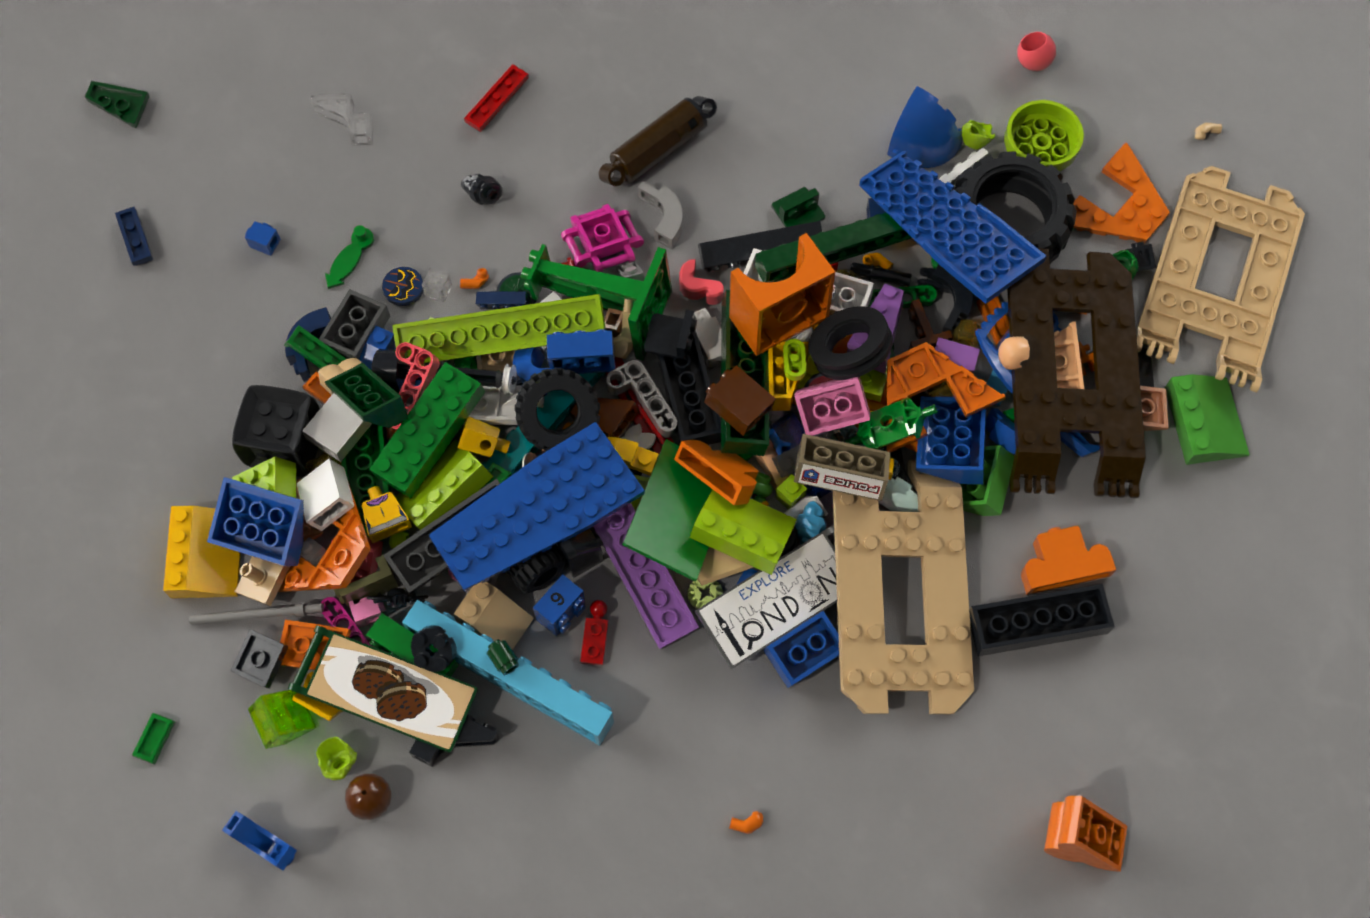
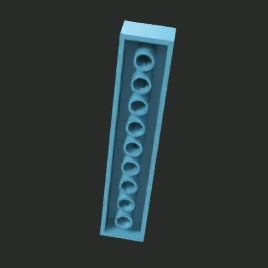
(525, 682)

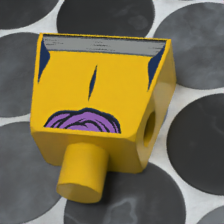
(383, 515)

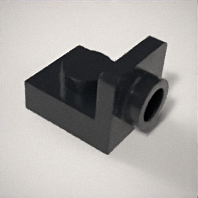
(1144, 255)

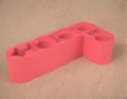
(416, 370)

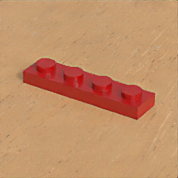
(496, 98)

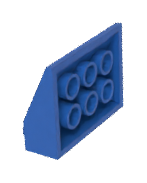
(953, 442)
(258, 523)

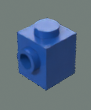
(262, 237)

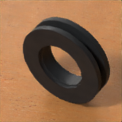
(856, 362)

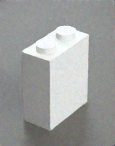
(335, 428)
(325, 494)

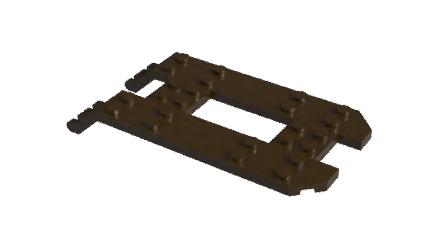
(1044, 409)

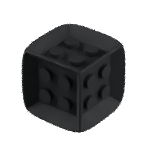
(273, 425)

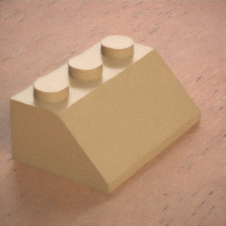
(718, 566)

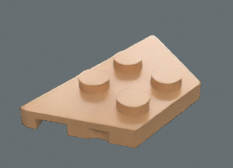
(1068, 358)

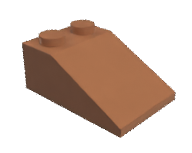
(1154, 408)

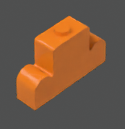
(722, 472)
(1065, 561)

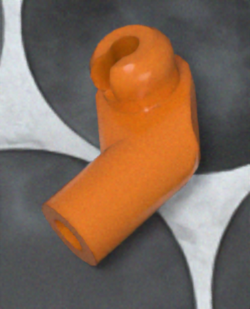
(477, 282)

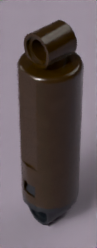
(657, 140)

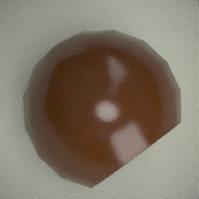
(371, 804)

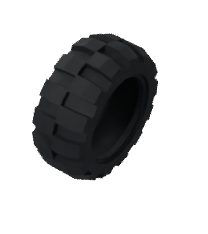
(1032, 181)

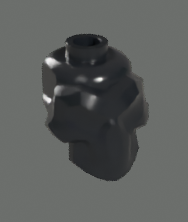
(482, 188)

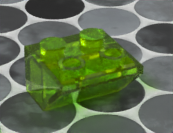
(280, 718)

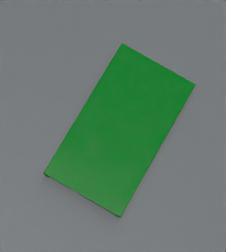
(667, 516)

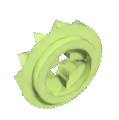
(694, 594)

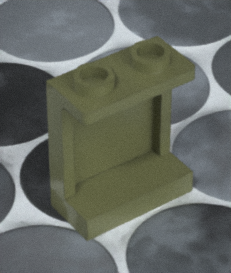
(371, 585)

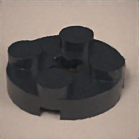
(425, 657)

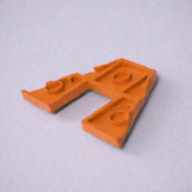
(1138, 216)
(925, 368)
(338, 562)

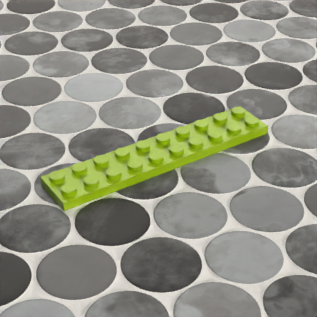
(501, 328)

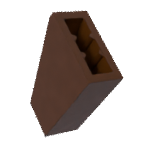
(614, 415)

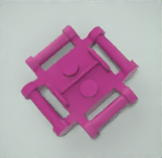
(602, 236)

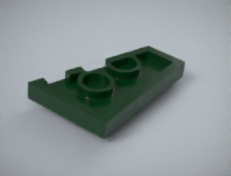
(118, 101)

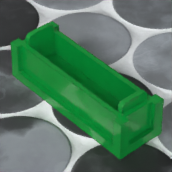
(313, 348)

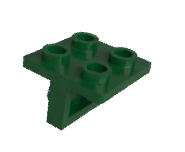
(799, 208)

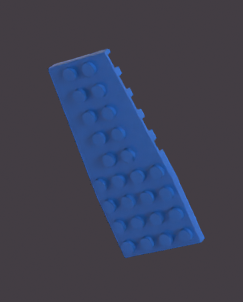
(954, 231)
(537, 507)

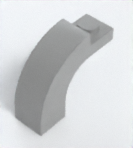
(666, 201)

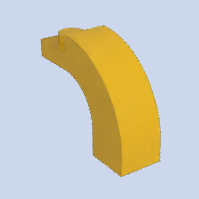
(634, 456)

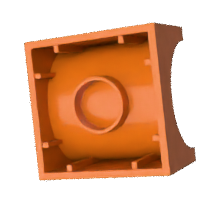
(781, 309)

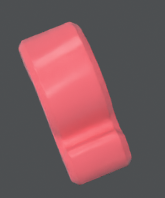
(698, 288)

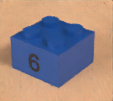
(560, 605)

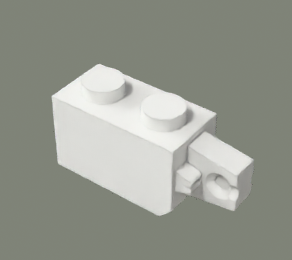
(709, 337)

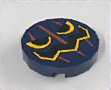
(402, 286)

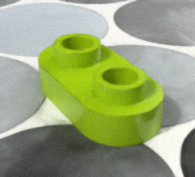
(794, 361)

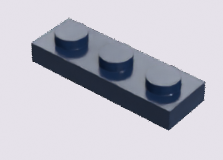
(134, 236)

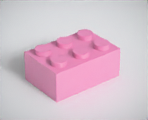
(832, 405)

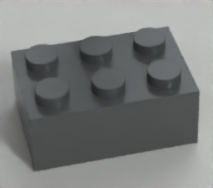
(354, 324)

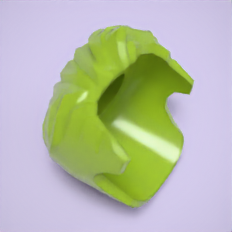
(977, 134)
(335, 758)

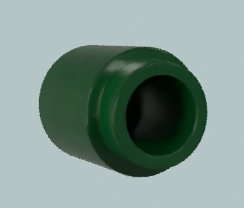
(502, 656)

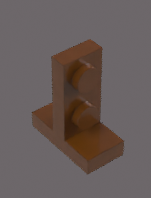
(923, 328)

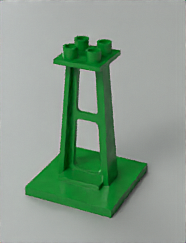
(647, 295)

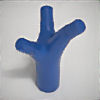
(777, 442)

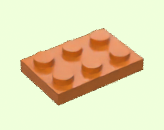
(298, 638)

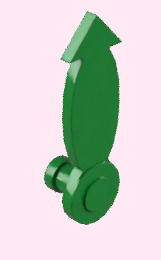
(349, 257)

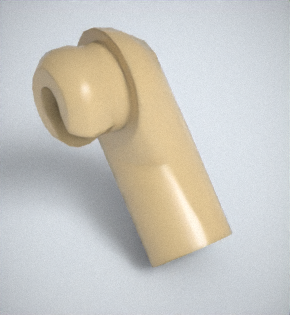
(1207, 128)

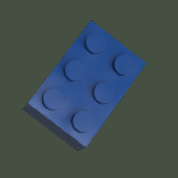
(582, 351)
(804, 649)

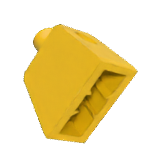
(481, 438)

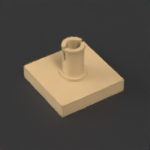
(261, 580)

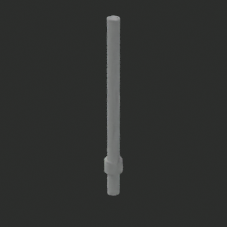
(298, 610)

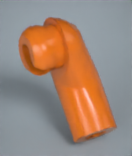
(748, 825)

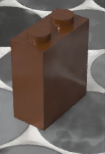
(739, 400)

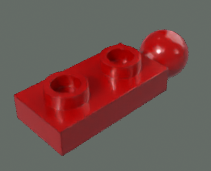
(595, 635)

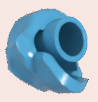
(810, 522)

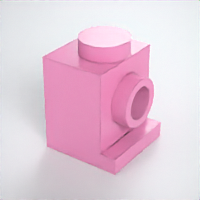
(366, 611)

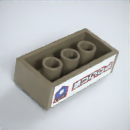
(842, 467)

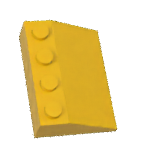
(193, 564)

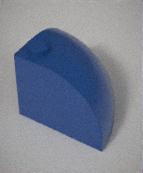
(926, 131)

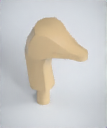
(623, 342)

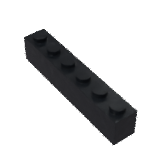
(739, 248)

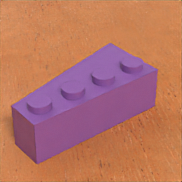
(890, 304)

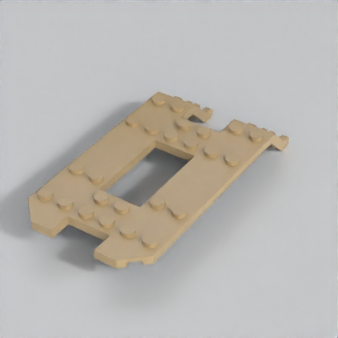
(1241, 323)
(938, 538)

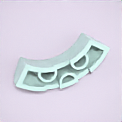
(899, 496)

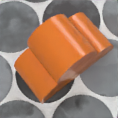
(1085, 834)

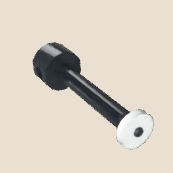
(394, 372)

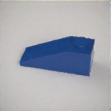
(377, 340)

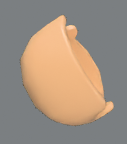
(1013, 352)

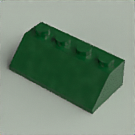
(368, 396)

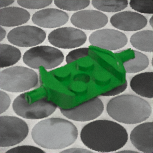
(906, 421)

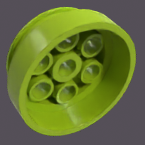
(1054, 121)

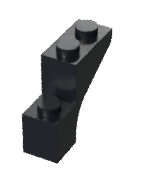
(470, 735)

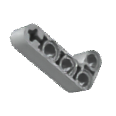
(646, 400)

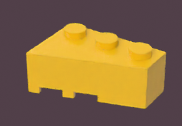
(779, 385)

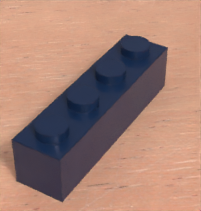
(502, 299)

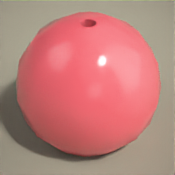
(1036, 51)

